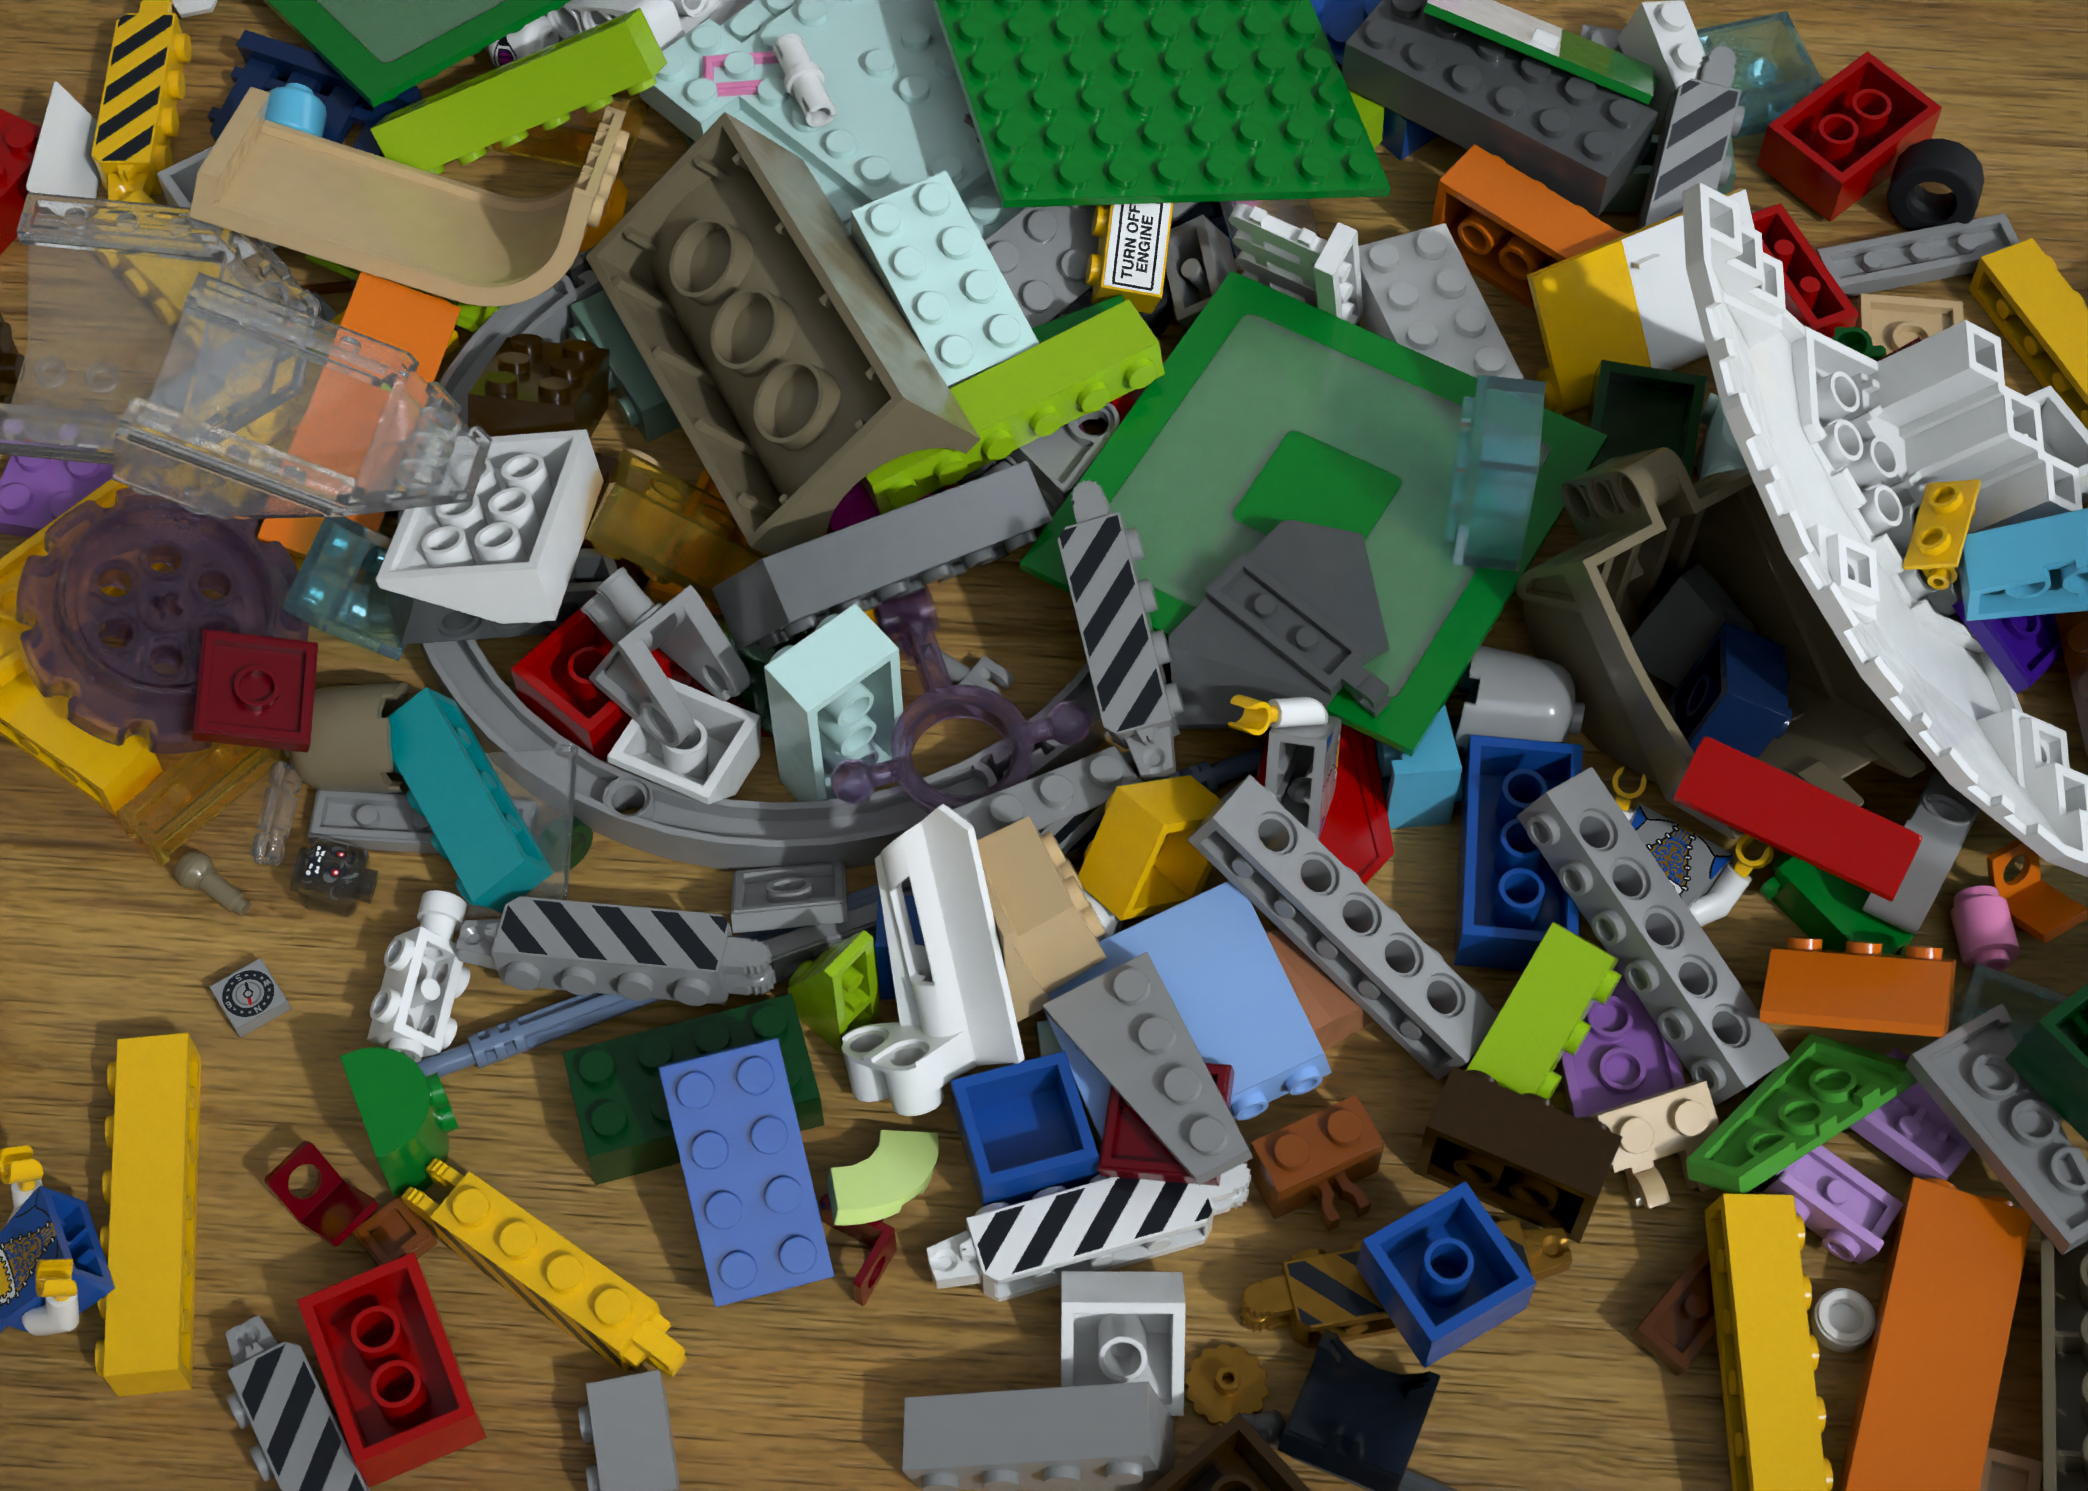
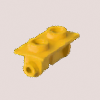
(1942, 530)

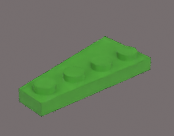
(1796, 1111)

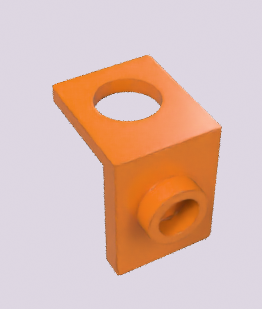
(2031, 901)

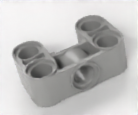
(1943, 821)

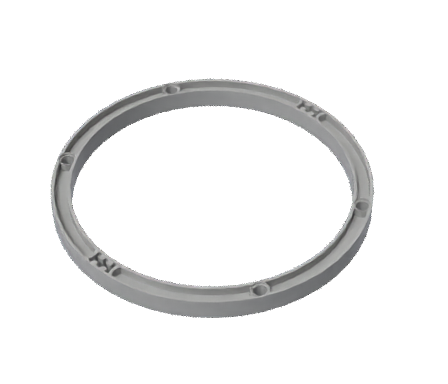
(670, 824)

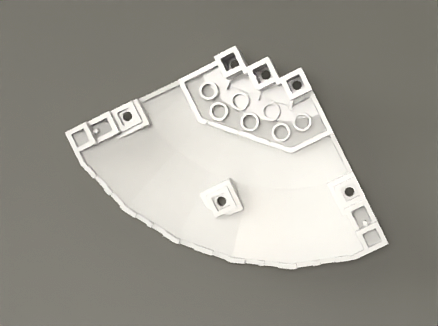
(1842, 474)

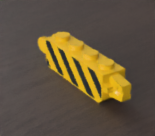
(141, 100)
(547, 1272)

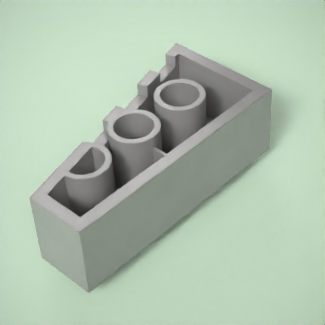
(1039, 1439)

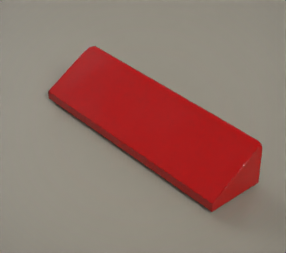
(1798, 818)

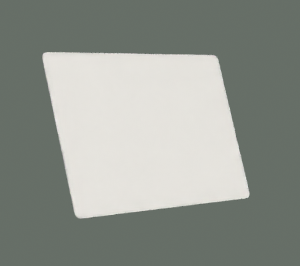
(64, 150)

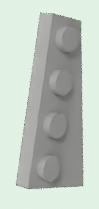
(1147, 1055)
(2008, 1124)

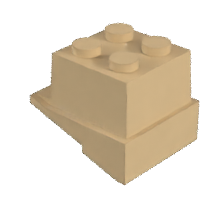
(1038, 913)

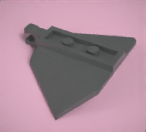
(1283, 625)

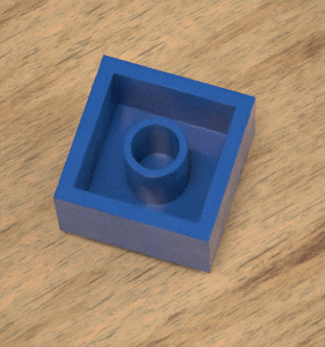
(1445, 1274)

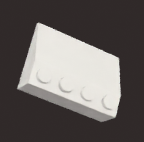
(510, 545)

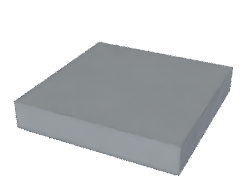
(789, 896)

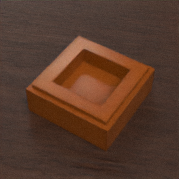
(394, 1233)

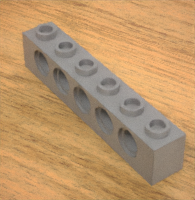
(1652, 935)
(1414, 998)

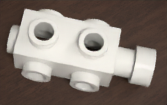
(421, 982)

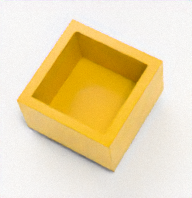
(1142, 848)

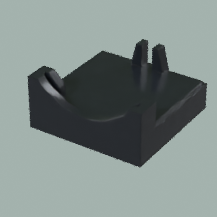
(1357, 1417)

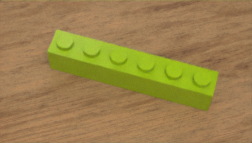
(523, 95)
(1030, 400)

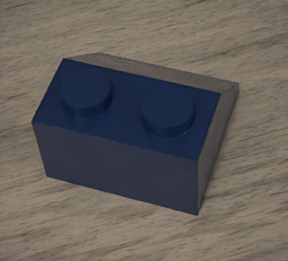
(1735, 692)

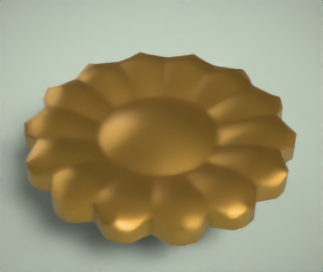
(1225, 1383)

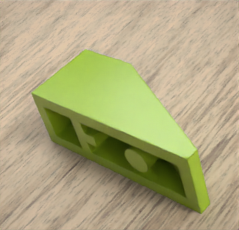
(838, 989)

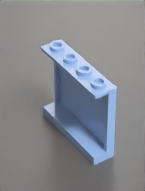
(1227, 994)

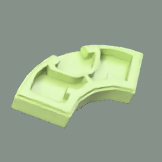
(886, 1180)

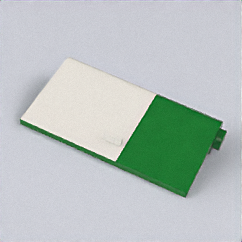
(1549, 45)

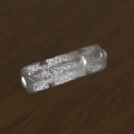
(276, 814)

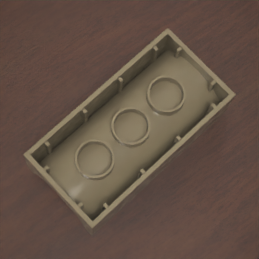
(771, 335)

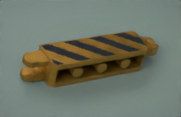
(1330, 1293)

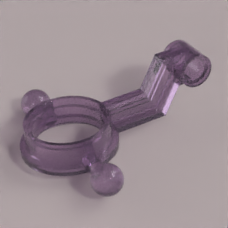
(913, 624)

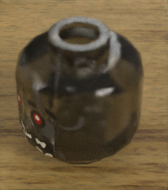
(333, 877)

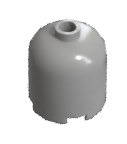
(1516, 699)

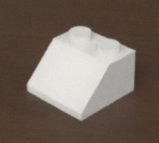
(706, 764)
(1124, 1331)

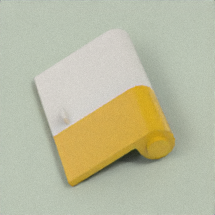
(1620, 306)

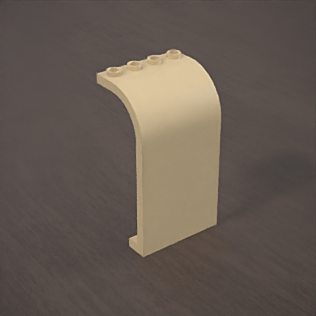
(396, 216)

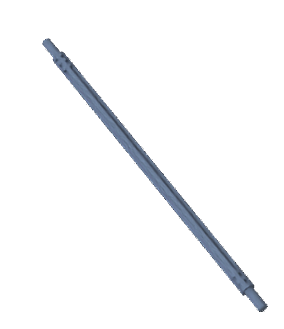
(589, 1010)

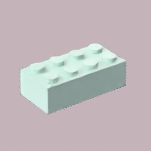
(942, 278)
(833, 701)

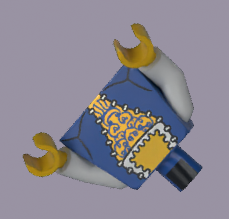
(47, 1253)

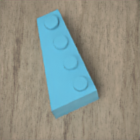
(2026, 568)
(1425, 785)

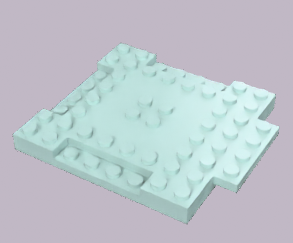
(883, 73)

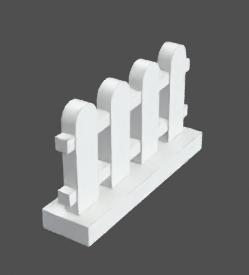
(1300, 262)

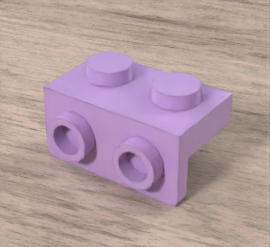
(1915, 1132)
(1837, 1204)

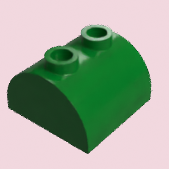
(402, 1114)

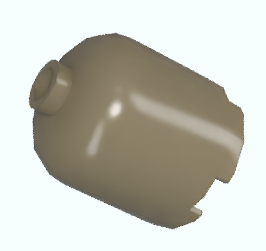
(352, 740)

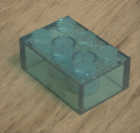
(1495, 472)

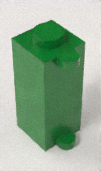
(1828, 907)

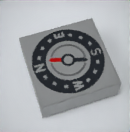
(250, 997)

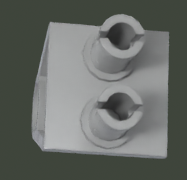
(1062, 457)
(683, 632)

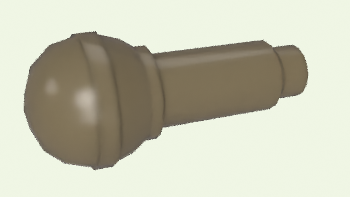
(197, 872)

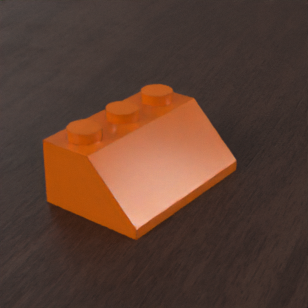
(1859, 988)

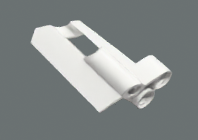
(947, 993)

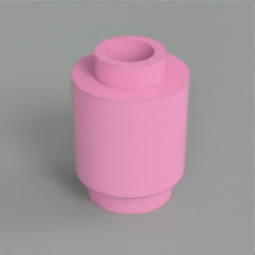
(1984, 928)

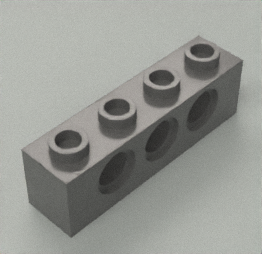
(429, 623)

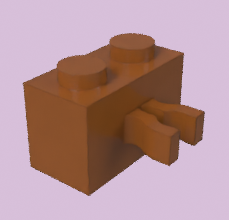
(1316, 1159)

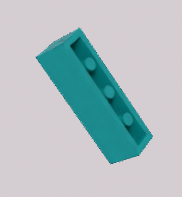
(464, 802)

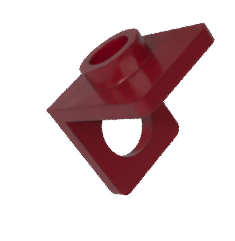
(332, 1207)
(874, 1234)

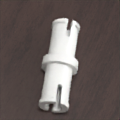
(804, 80)

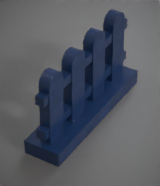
(277, 63)

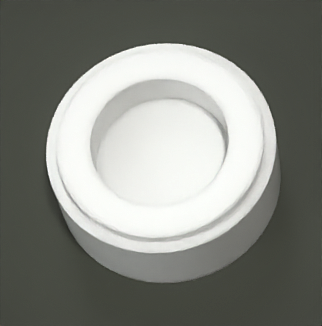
(1843, 1320)

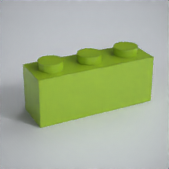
(1546, 1013)

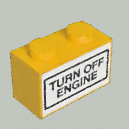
(1130, 253)

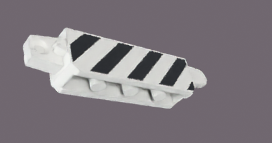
(1081, 1229)

